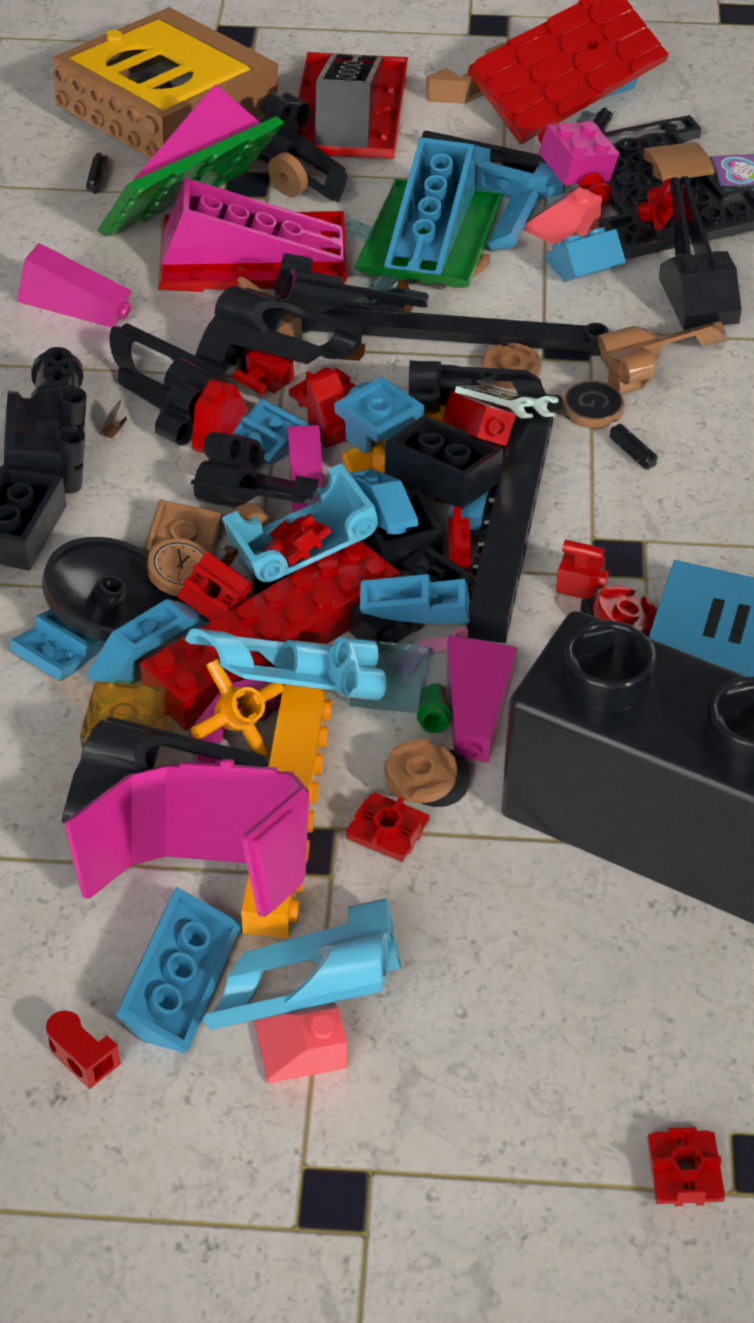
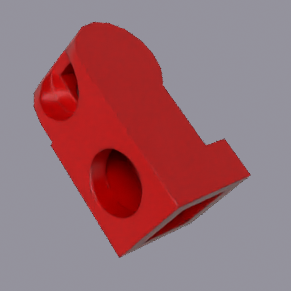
(79, 1050)

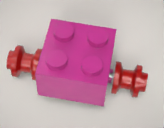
(579, 156)

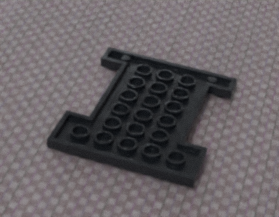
(720, 211)

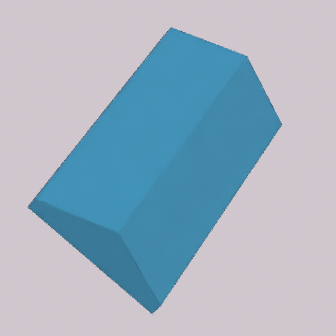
(178, 972)

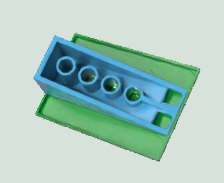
(433, 221)

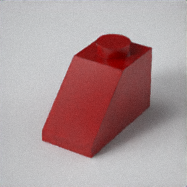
(321, 395)
(217, 410)

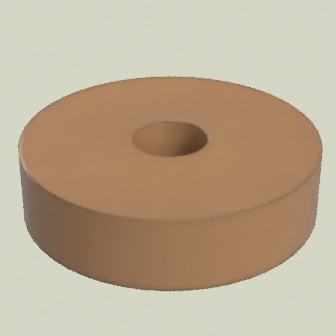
(287, 174)

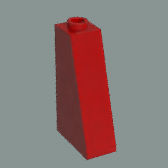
(479, 418)

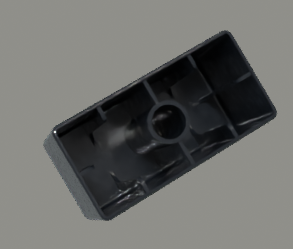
(638, 759)

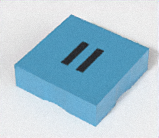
(708, 616)

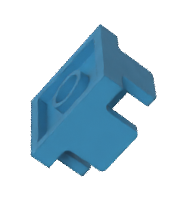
(377, 413)

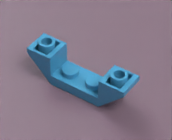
(512, 181)
(389, 498)
(140, 636)

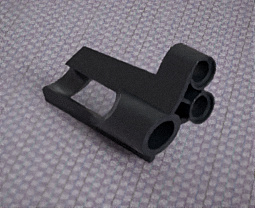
(294, 115)
(324, 292)
(251, 322)
(432, 382)
(181, 386)
(232, 478)
(126, 748)

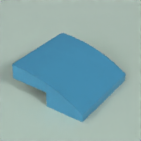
(270, 427)
(55, 646)

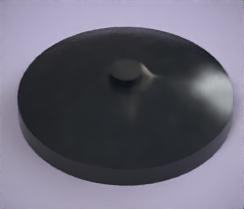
(99, 585)

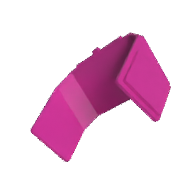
(197, 814)

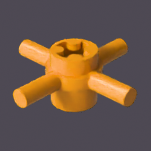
(227, 713)

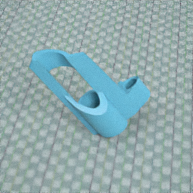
(341, 667)
(348, 960)

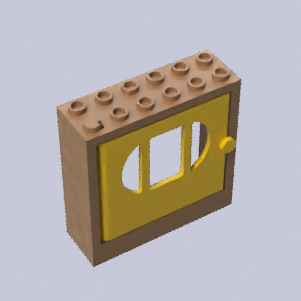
(95, 88)

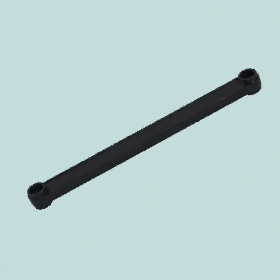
(468, 329)

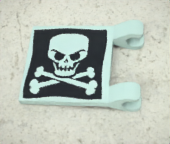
(514, 401)

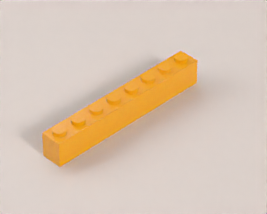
(294, 749)

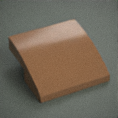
(679, 161)

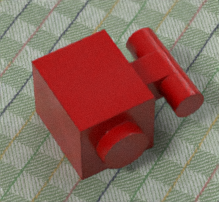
(265, 373)
(581, 570)

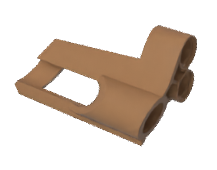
(633, 352)

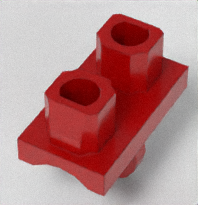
(658, 207)

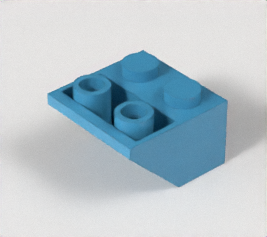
(586, 254)

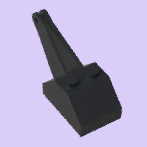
(700, 285)

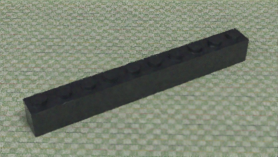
(508, 528)

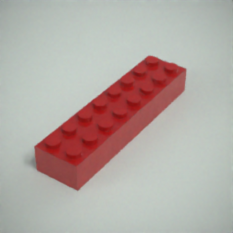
(301, 607)

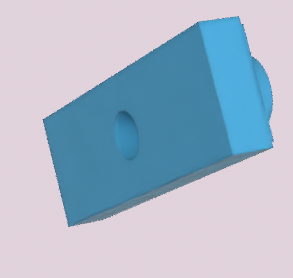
(513, 220)

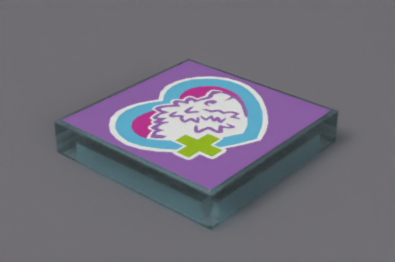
(734, 171)

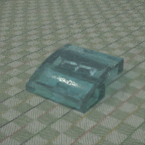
(406, 677)

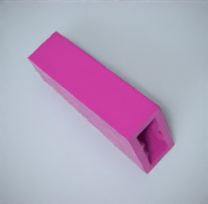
(71, 289)
(478, 691)

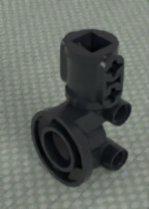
(49, 427)

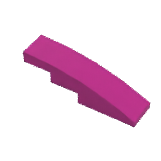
(305, 456)

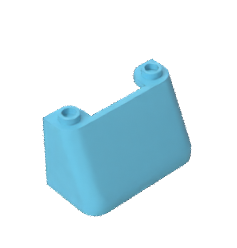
(340, 506)

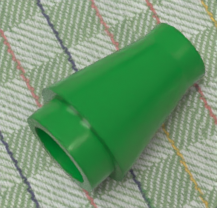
(434, 711)

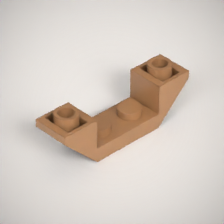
(450, 88)

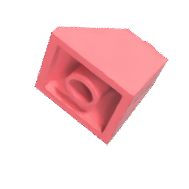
(567, 216)
(302, 1043)

